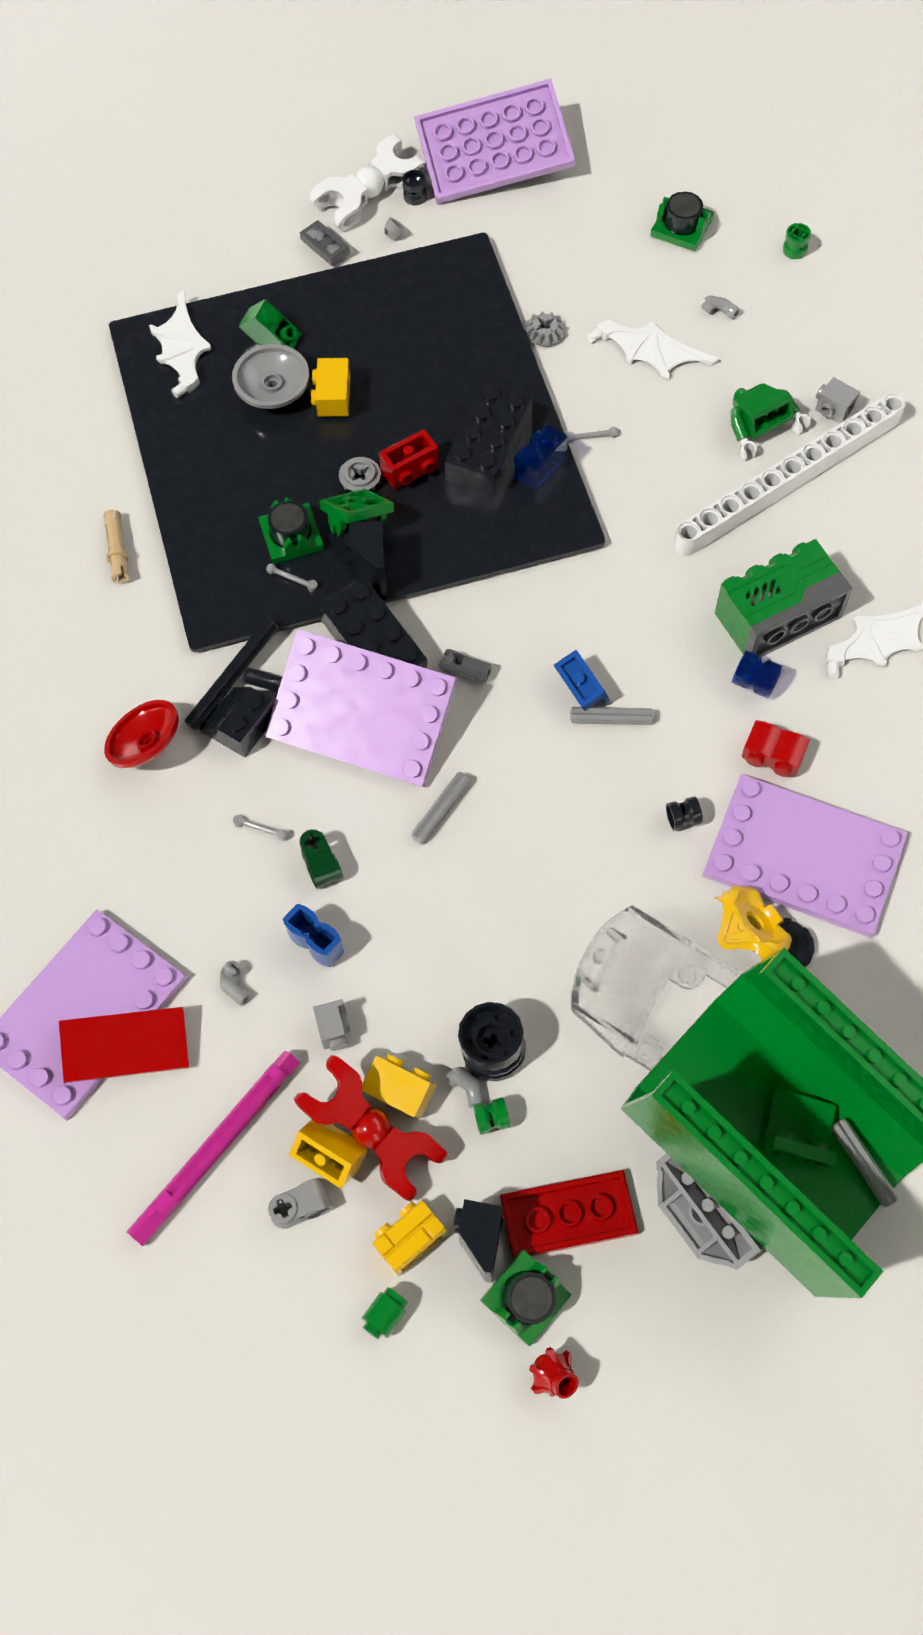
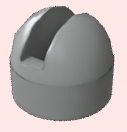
(393, 229)

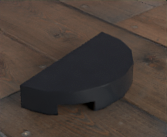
(802, 942)

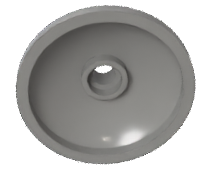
(270, 376)

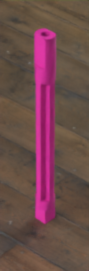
(212, 1148)

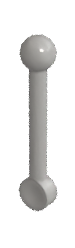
(613, 432)
(311, 585)
(239, 821)

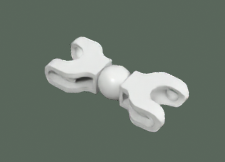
(353, 191)

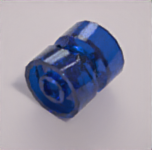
(757, 674)

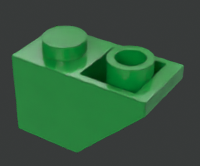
(269, 326)

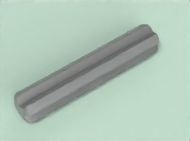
(612, 715)
(440, 808)
(864, 1163)

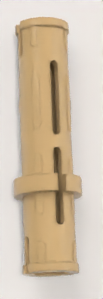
(117, 555)

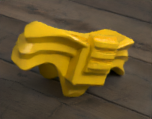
(750, 923)

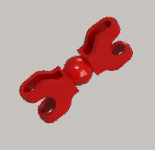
(371, 1128)

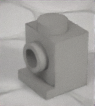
(332, 1025)

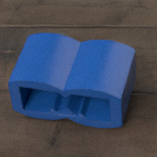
(311, 934)

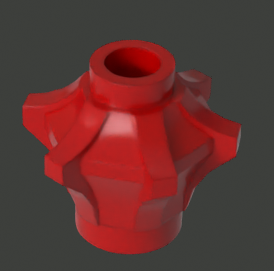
(554, 1374)

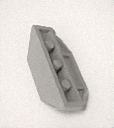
(700, 1220)

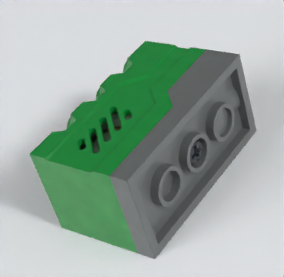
(782, 599)

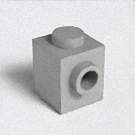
(836, 400)

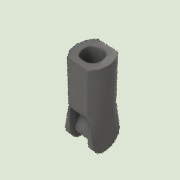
(469, 666)

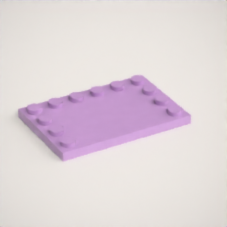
(494, 141)
(361, 707)
(806, 855)
(92, 975)

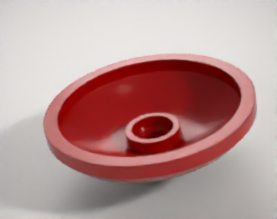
(142, 734)

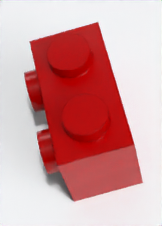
(409, 459)

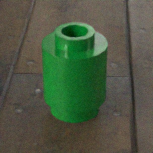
(384, 1313)

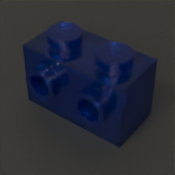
(540, 456)

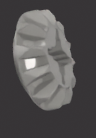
(543, 336)
(360, 466)

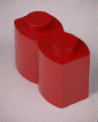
(775, 749)

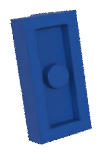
(581, 680)

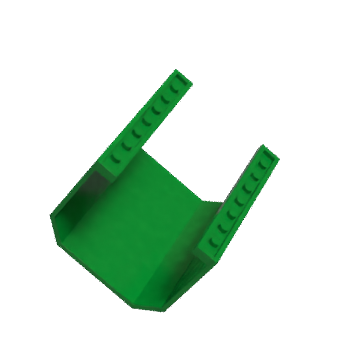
(713, 1104)

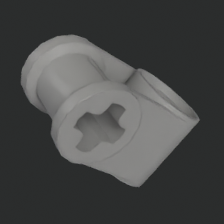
(304, 1203)

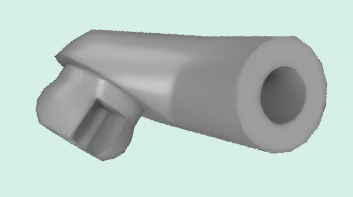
(722, 304)
(230, 983)
(461, 1077)

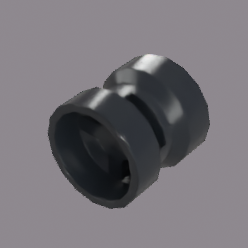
(414, 191)
(684, 813)

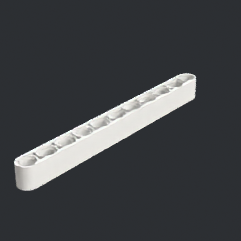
(788, 474)

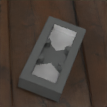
(324, 242)

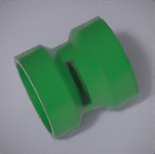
(796, 241)
(498, 1114)

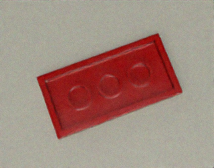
(123, 1044)
(569, 1214)

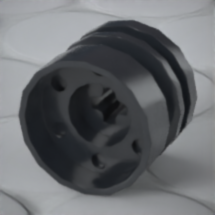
(482, 1028)

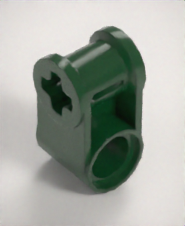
(321, 861)

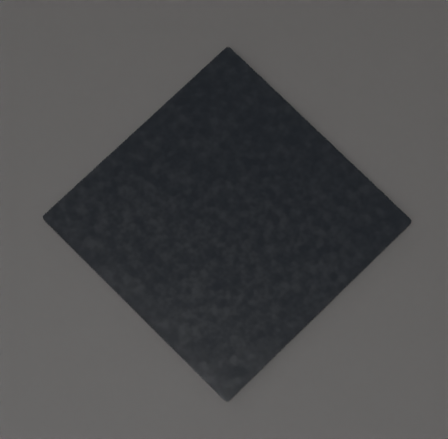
(419, 347)

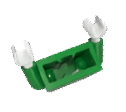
(760, 411)

